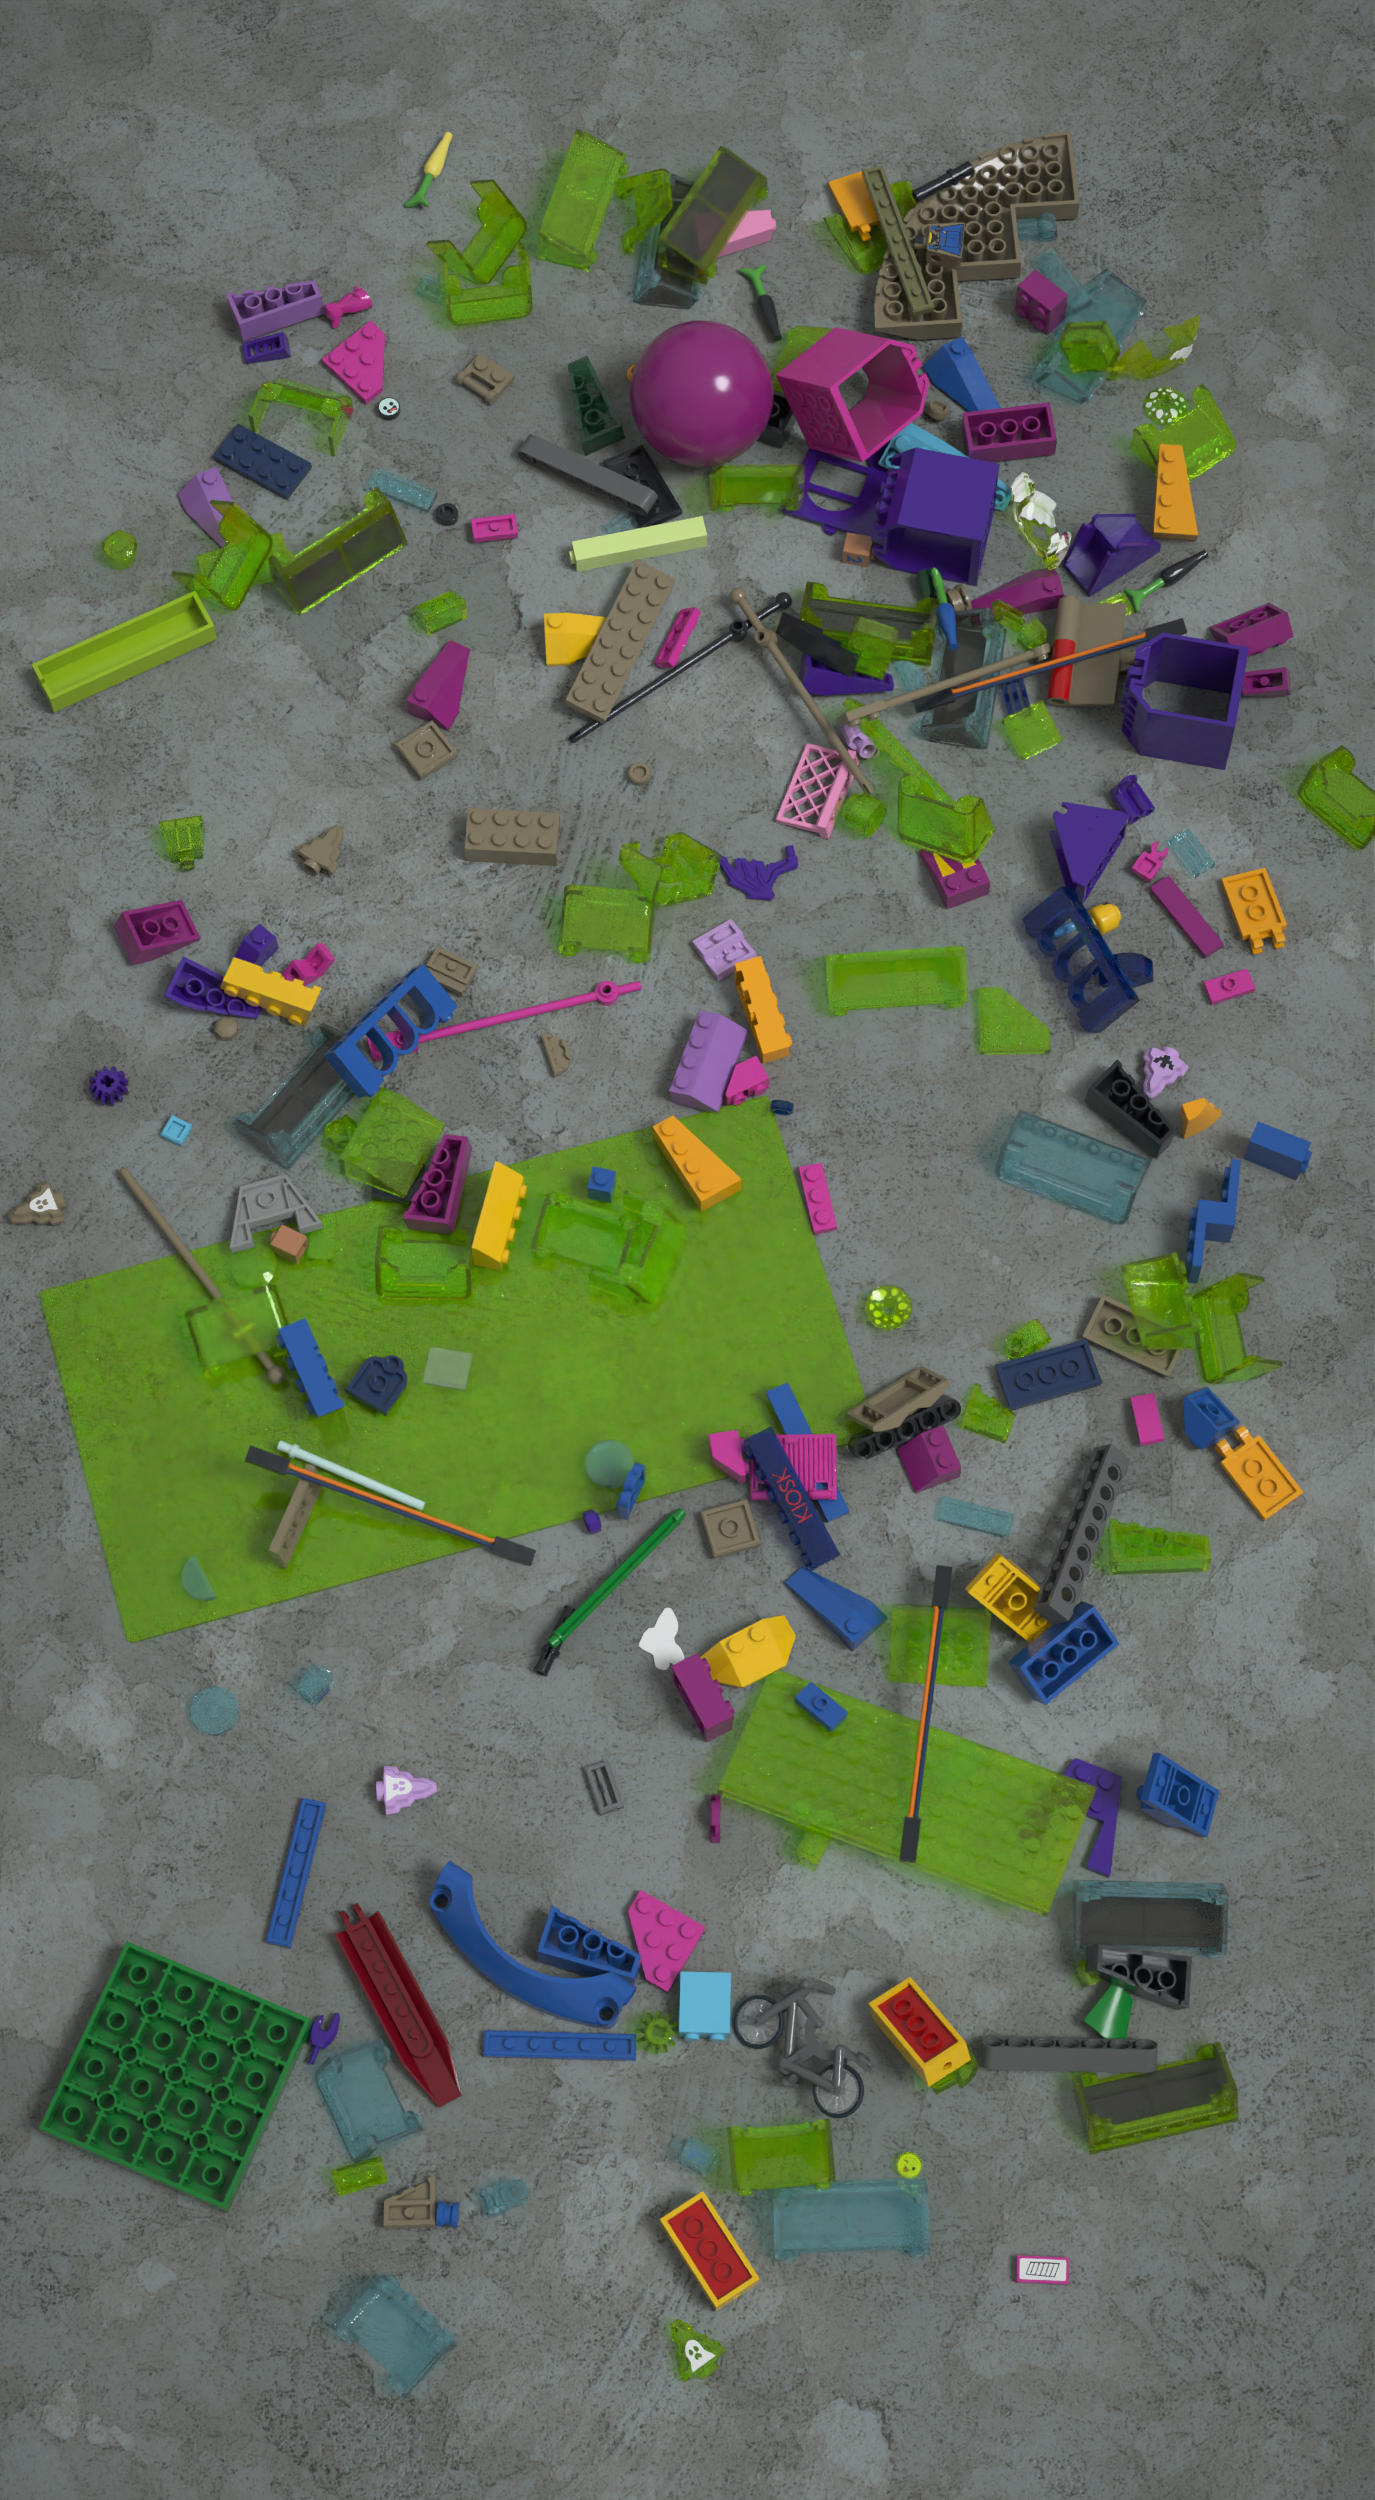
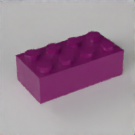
(1009, 433)

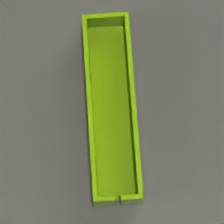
(124, 651)

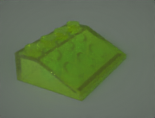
(390, 1143)
(961, 1650)

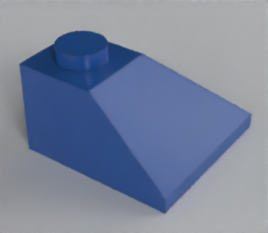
(1206, 1418)

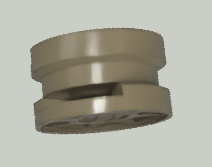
(958, 598)

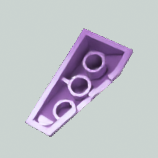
(196, 499)

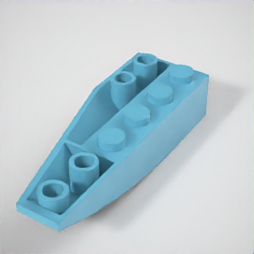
(916, 437)

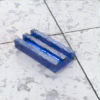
(1015, 695)

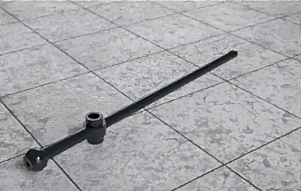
(737, 632)

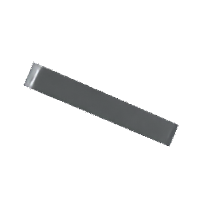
(587, 475)
(1069, 2054)

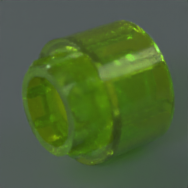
(863, 814)

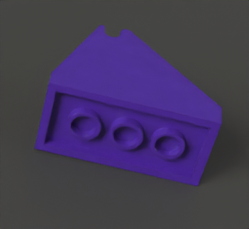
(1108, 550)
(1086, 843)

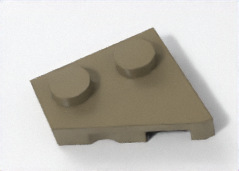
(412, 2208)

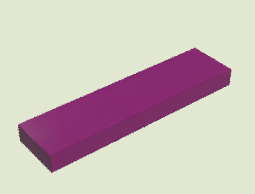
(1186, 917)

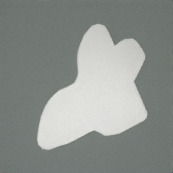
(661, 1642)

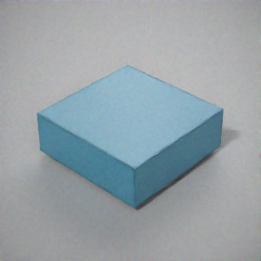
(176, 1131)

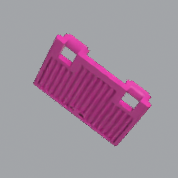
(813, 1461)

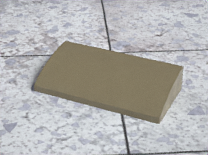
(1115, 1329)

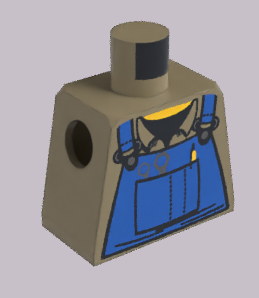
(943, 244)

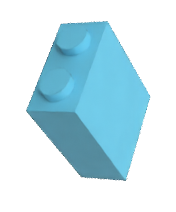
(705, 2006)

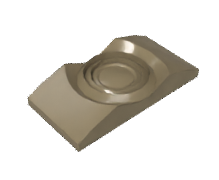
(899, 1400)

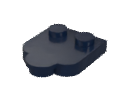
(379, 1383)

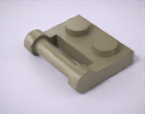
(487, 373)

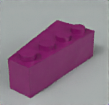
(440, 1194)

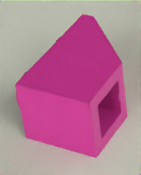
(747, 1080)
(727, 1454)

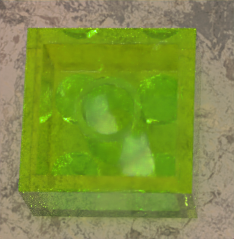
(874, 645)

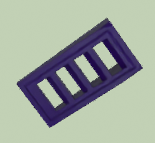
(268, 355)

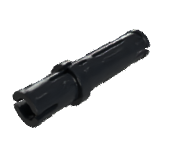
(950, 178)
(549, 1654)

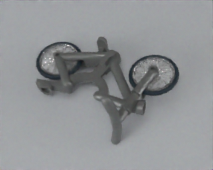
(760, 2023)

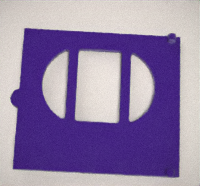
(859, 517)

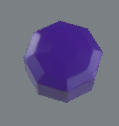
(592, 1521)

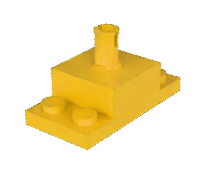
(1010, 1596)

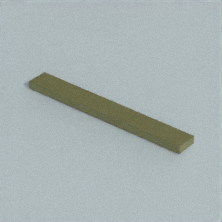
(897, 240)

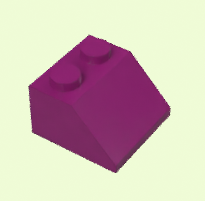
(930, 1459)

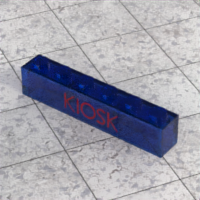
(790, 1498)

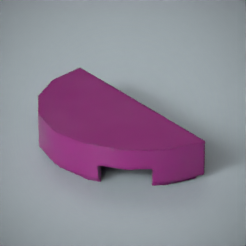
(715, 1818)

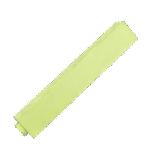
(638, 544)

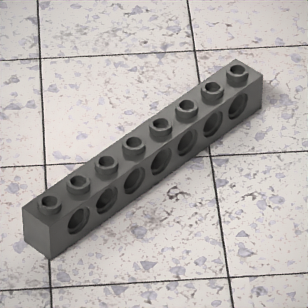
(1081, 1534)

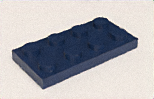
(262, 461)
(1048, 1375)

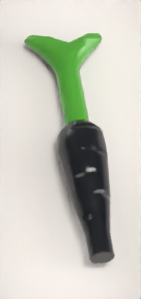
(764, 302)
(1167, 577)

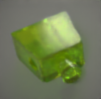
(184, 840)

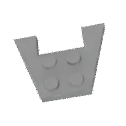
(267, 1203)

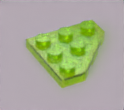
(1008, 1026)

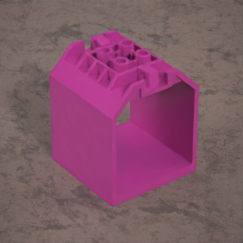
(891, 401)

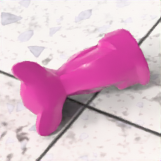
(352, 302)

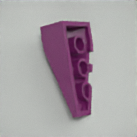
(1029, 593)
(441, 687)

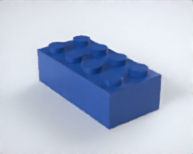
(1063, 1653)

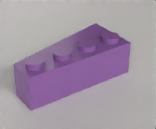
(274, 308)

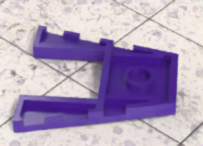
(1102, 1809)

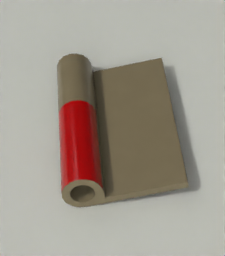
(1080, 629)

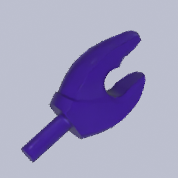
(321, 2039)

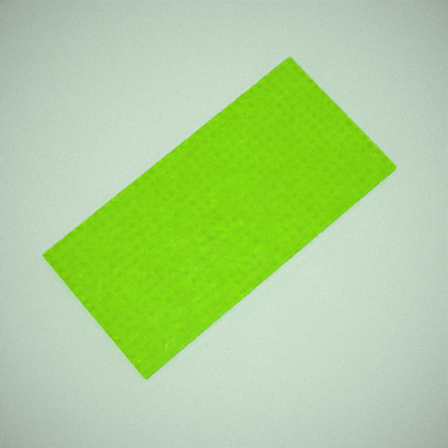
(505, 1456)

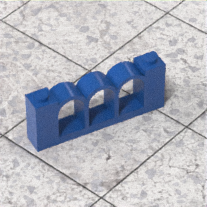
(349, 1060)

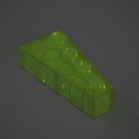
(1154, 1550)

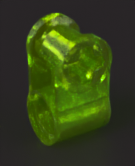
(1030, 1339)

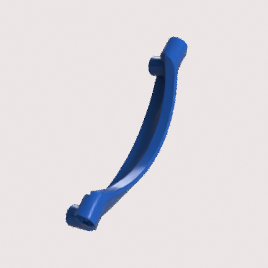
(565, 1998)

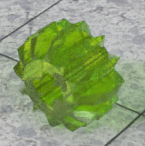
(666, 2035)

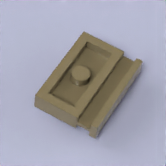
(451, 970)

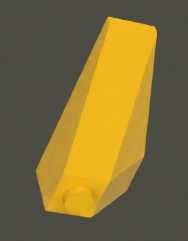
(570, 636)

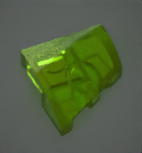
(987, 1416)

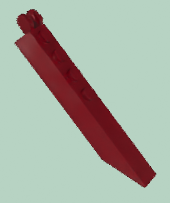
(399, 2005)

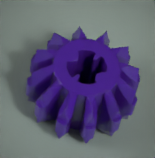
(104, 1093)

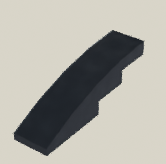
(817, 645)

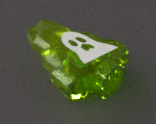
(695, 2351)

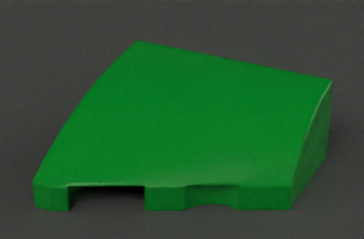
(1111, 2014)

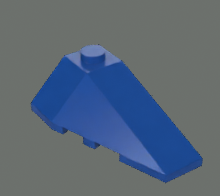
(960, 376)
(840, 1609)

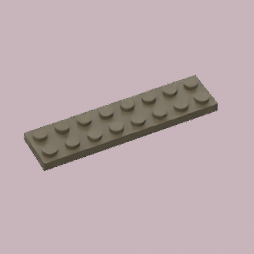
(620, 641)

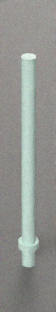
(295, 1451)

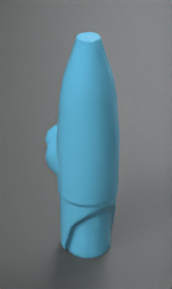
(1064, 929)

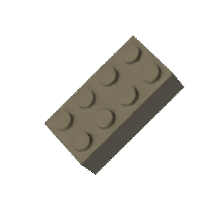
(512, 836)

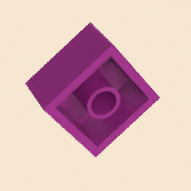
(1041, 302)

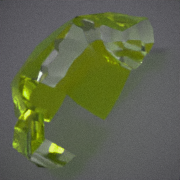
(1141, 364)
(1035, 509)

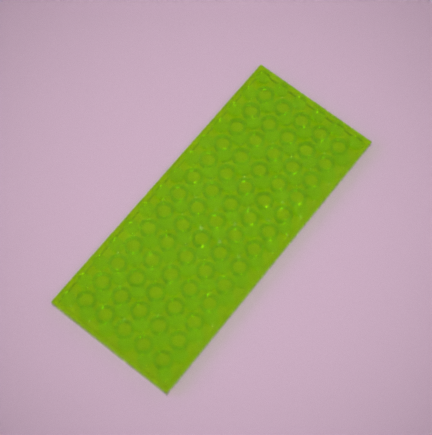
(981, 1811)

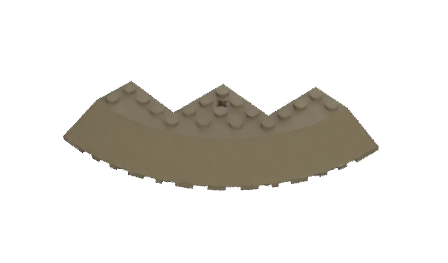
(1005, 186)

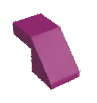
(311, 967)

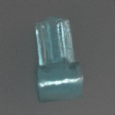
(1042, 227)

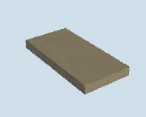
(294, 1520)

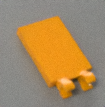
(854, 203)
(1255, 908)
(1258, 1473)

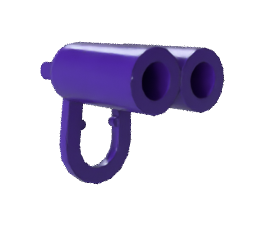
(1132, 799)

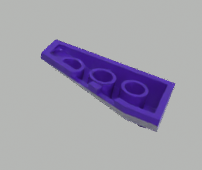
(825, 681)

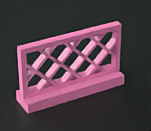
(834, 799)

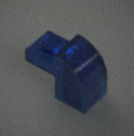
(1135, 967)

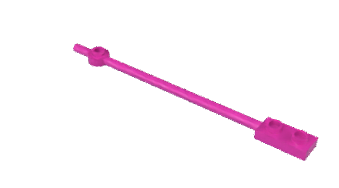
(598, 995)

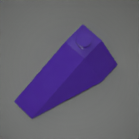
(199, 989)

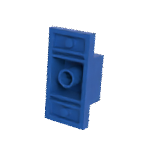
(1177, 1796)

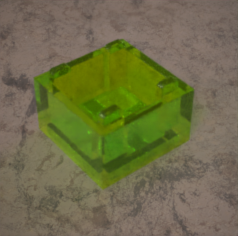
(1089, 346)

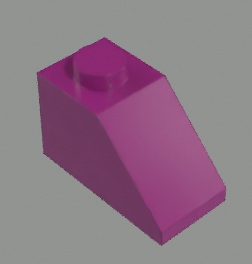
(1267, 683)

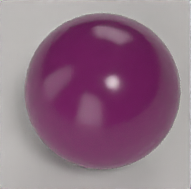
(701, 393)

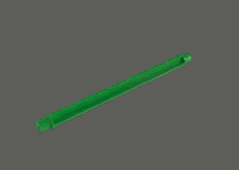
(616, 1578)

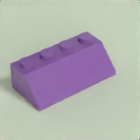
(708, 1062)

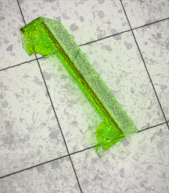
(580, 202)
(896, 978)

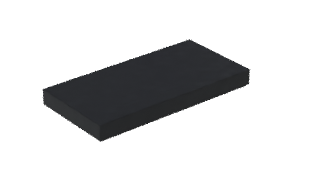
(640, 468)

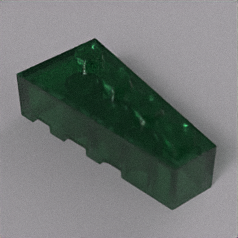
(594, 412)

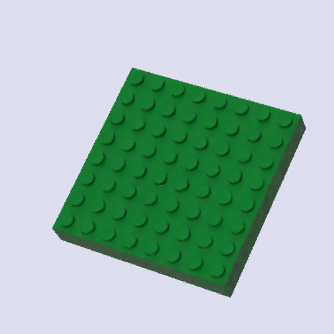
(176, 2077)

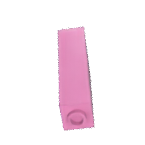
(752, 231)

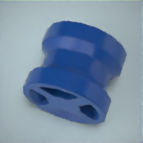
(447, 2214)

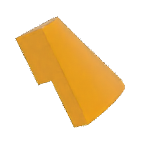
(1197, 1116)

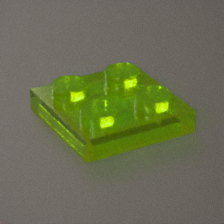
(1032, 730)

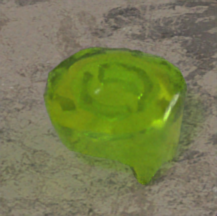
(120, 549)
(338, 1133)

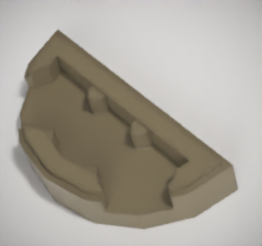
(557, 1053)

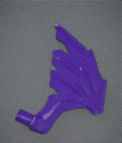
(754, 877)

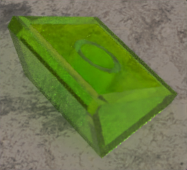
(441, 612)

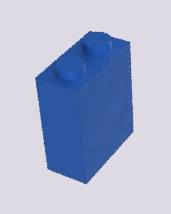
(1278, 1151)

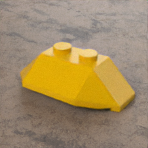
(751, 1652)

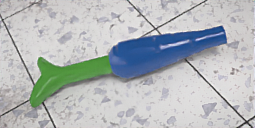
(945, 611)

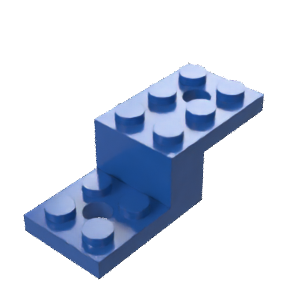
(1212, 1220)

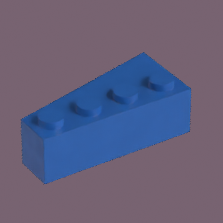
(310, 1368)
(584, 1950)

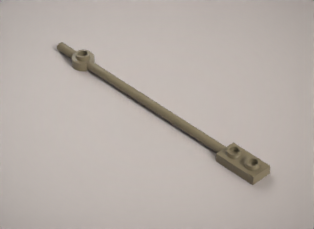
(873, 710)

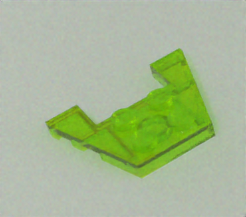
(652, 203)

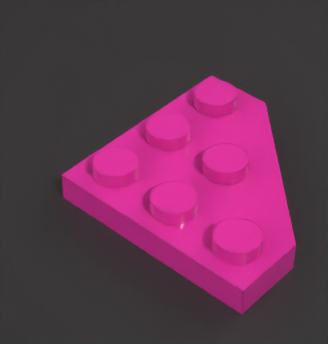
(360, 362)
(662, 1939)

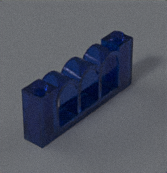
(1042, 924)

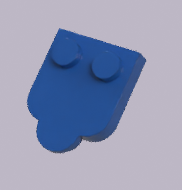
(631, 1490)

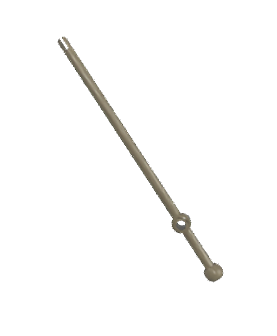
(768, 639)
(275, 1373)

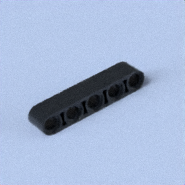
(916, 1427)

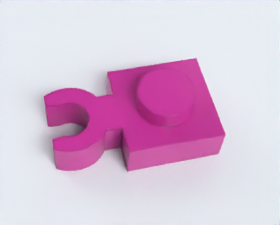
(1149, 864)

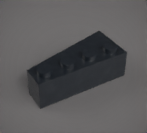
(1129, 1110)
(1147, 1973)

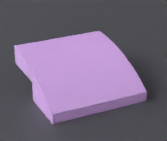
(723, 948)

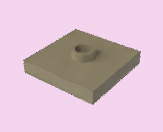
(426, 750)
(730, 1528)

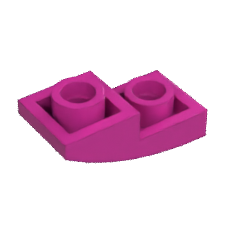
(1147, 1419)

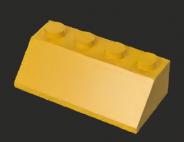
(498, 1217)

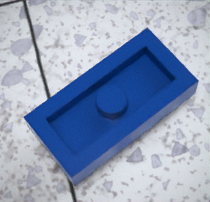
(821, 1707)

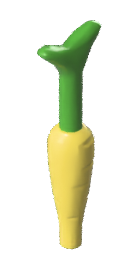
(432, 170)

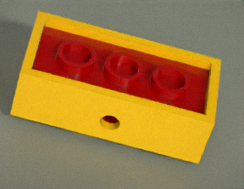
(919, 2031)
(709, 2251)

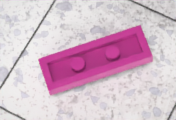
(677, 638)
(817, 1198)

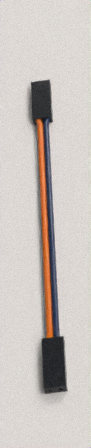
(946, 696)
(280, 1466)
(912, 1825)

